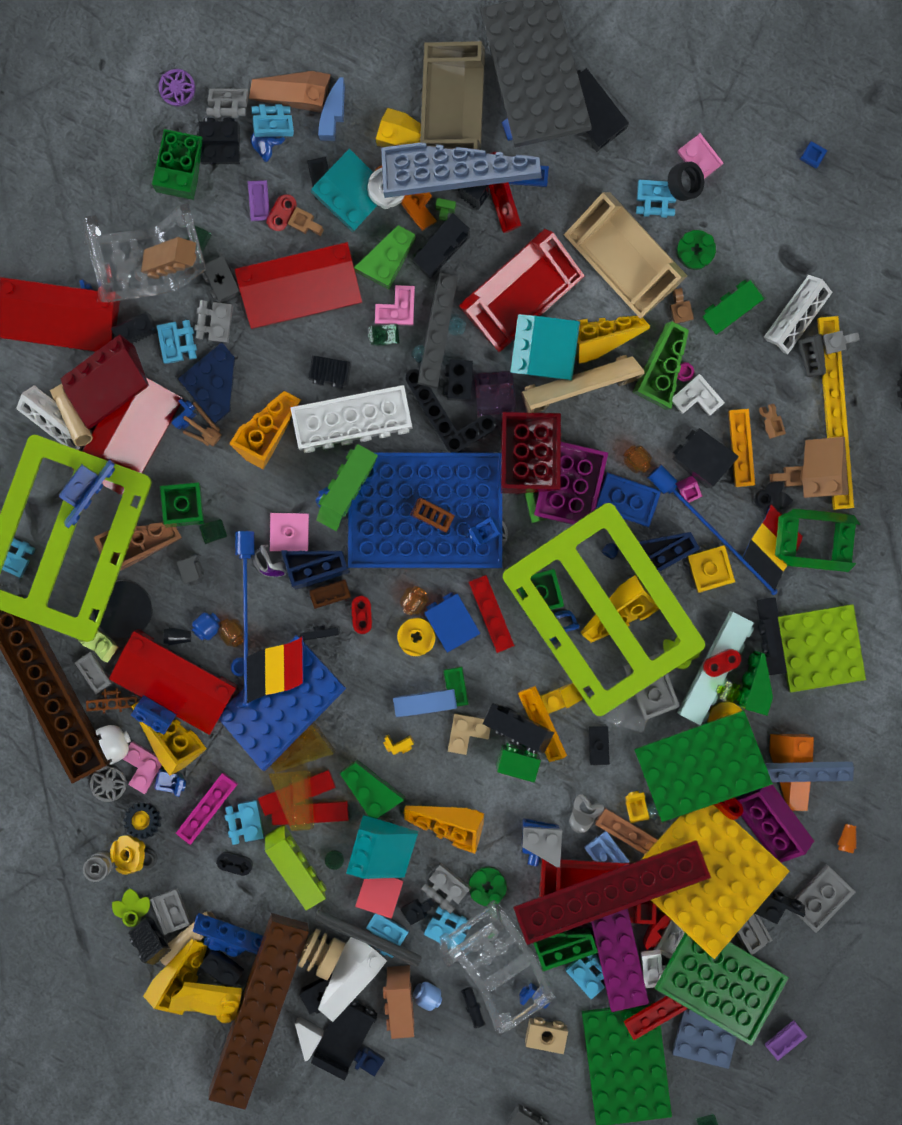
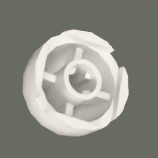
(113, 742)

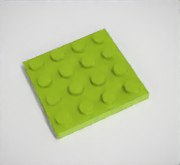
(821, 648)

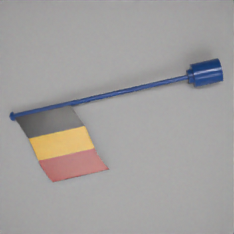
(760, 551)
(272, 668)

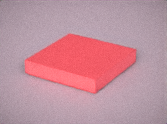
(379, 896)

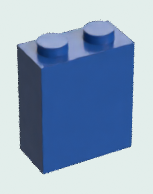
(451, 621)

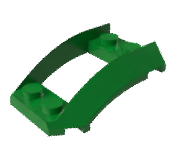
(842, 545)

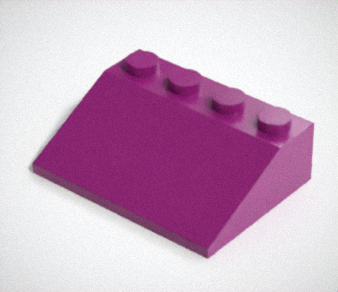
(579, 485)

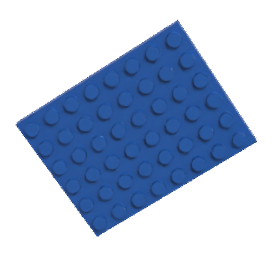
(461, 483)

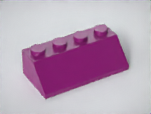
(775, 824)

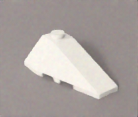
(352, 973)

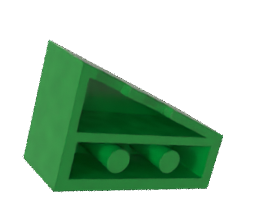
(733, 306)
(370, 790)
(565, 947)

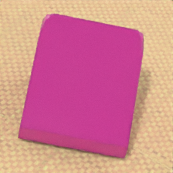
(689, 489)

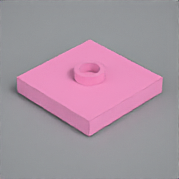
(289, 532)

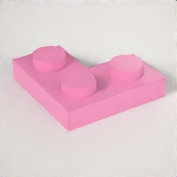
(400, 313)
(147, 765)

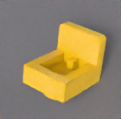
(402, 746)
(636, 807)

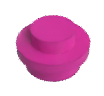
(686, 372)

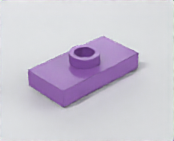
(258, 200)
(785, 1040)

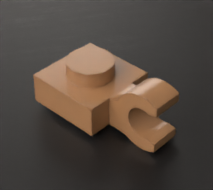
(303, 221)
(681, 310)
(773, 424)
(792, 476)

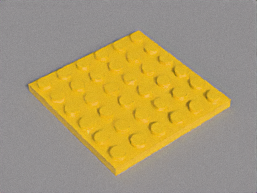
(739, 881)

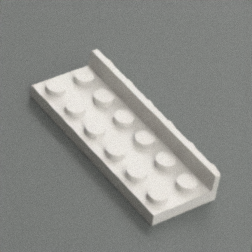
(351, 419)

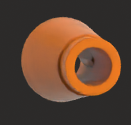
(847, 840)

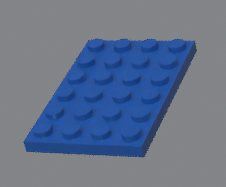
(280, 718)

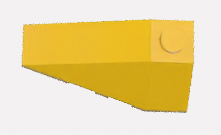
(397, 129)
(174, 748)
(171, 978)

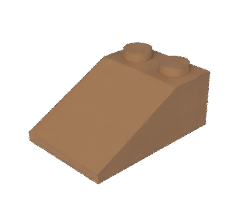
(825, 468)

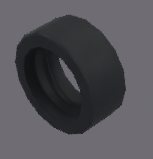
(696, 178)

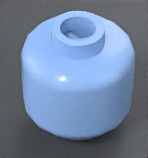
(427, 996)

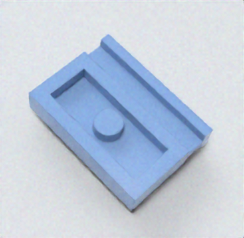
(605, 850)

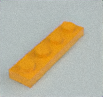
(742, 446)
(537, 712)

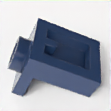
(368, 1061)

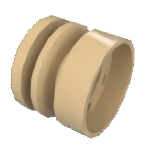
(321, 954)

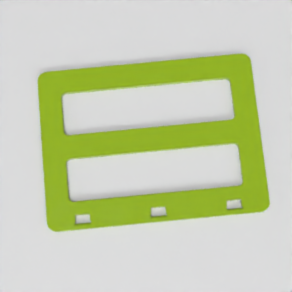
(564, 549)
(35, 606)

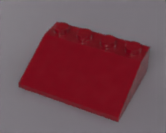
(105, 381)
(530, 452)

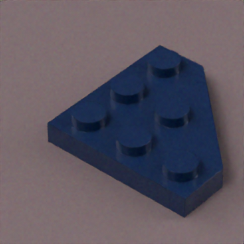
(212, 382)

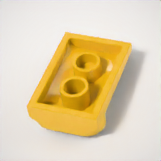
(208, 999)

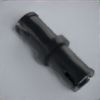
(473, 1007)

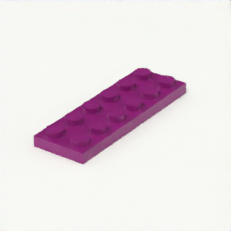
(619, 961)

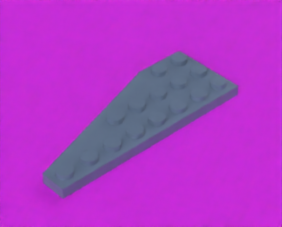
(426, 169)
(703, 1040)

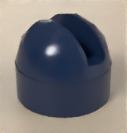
(610, 551)

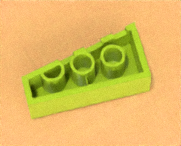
(294, 867)

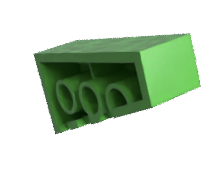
(663, 367)
(346, 486)

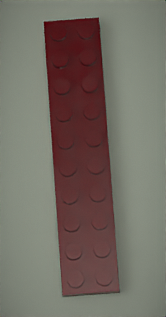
(611, 892)

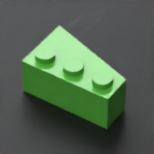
(387, 257)

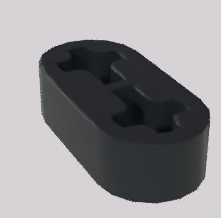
(233, 868)

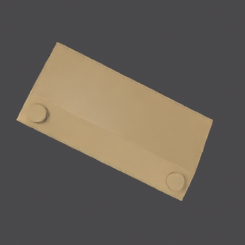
(625, 254)
(622, 371)

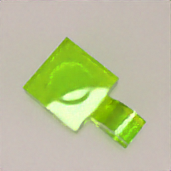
(729, 691)

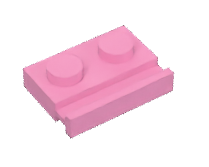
(702, 154)

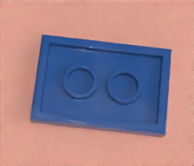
(631, 499)

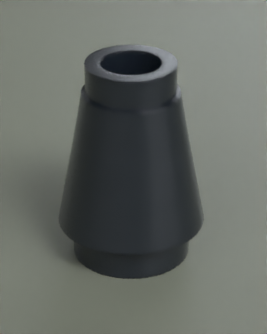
(176, 636)

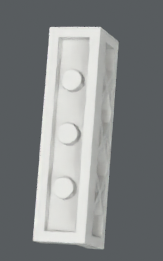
(797, 311)
(43, 405)

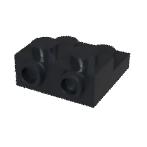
(220, 141)

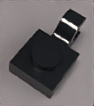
(417, 911)

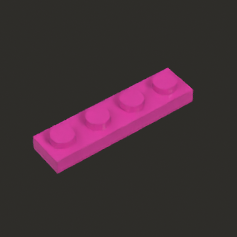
(206, 808)

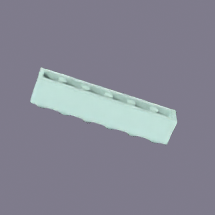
(702, 690)

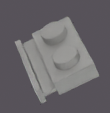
(170, 911)
(753, 935)

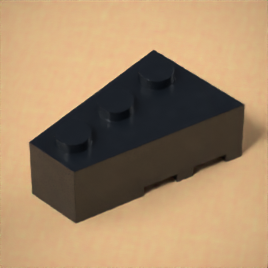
(441, 246)
(518, 728)

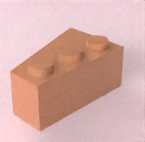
(399, 1002)

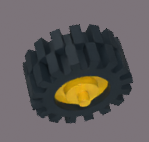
(142, 821)

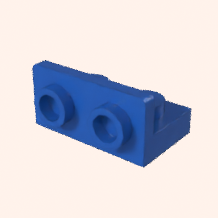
(153, 715)

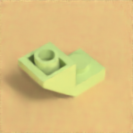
(102, 645)

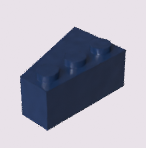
(669, 549)
(314, 566)

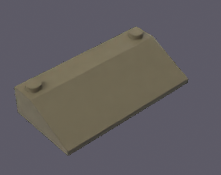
(453, 94)

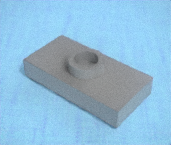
(93, 672)

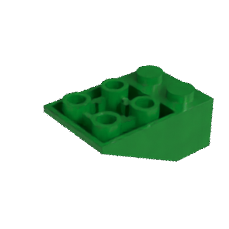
(178, 164)
(756, 690)

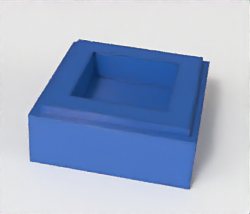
(813, 155)

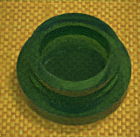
(334, 859)

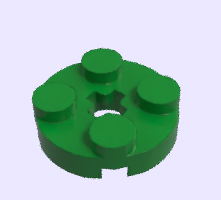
(705, 243)
(481, 877)

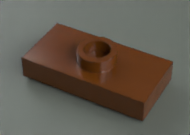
(330, 594)

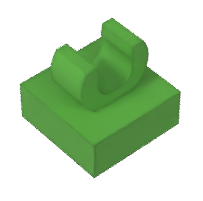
(445, 207)

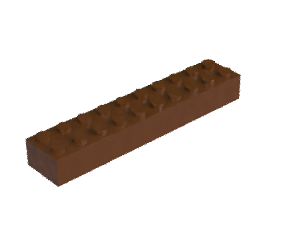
(51, 696)
(258, 1011)

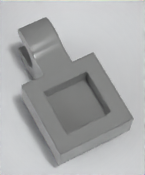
(837, 341)

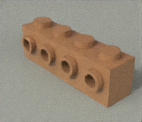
(168, 257)

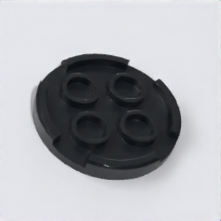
(126, 610)

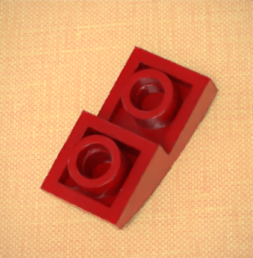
(652, 935)

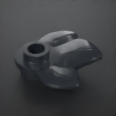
(774, 497)

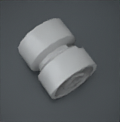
(98, 866)

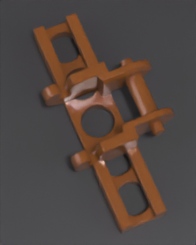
(105, 700)

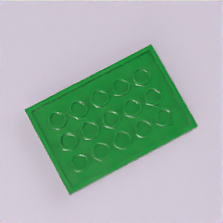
(703, 766)
(728, 991)
(625, 1073)

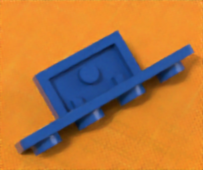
(81, 489)
(226, 936)

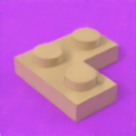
(464, 727)

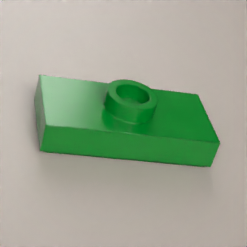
(455, 680)

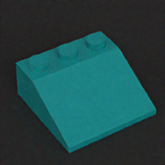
(345, 190)
(545, 347)
(381, 850)

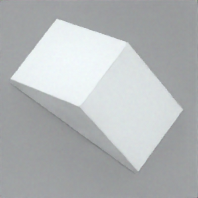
(308, 1035)

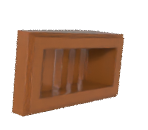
(429, 521)

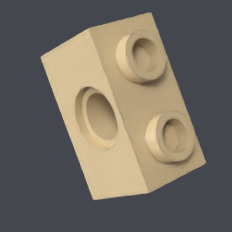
(554, 1043)

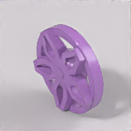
(176, 87)

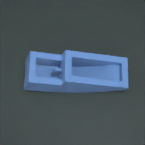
(332, 111)
(424, 702)

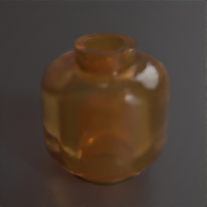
(637, 459)
(413, 600)
(231, 632)

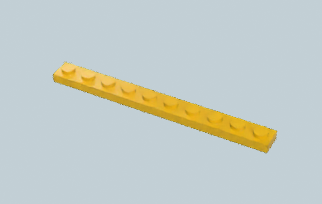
(835, 405)

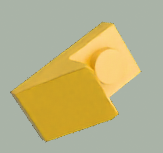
(561, 697)

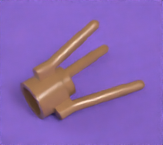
(210, 435)

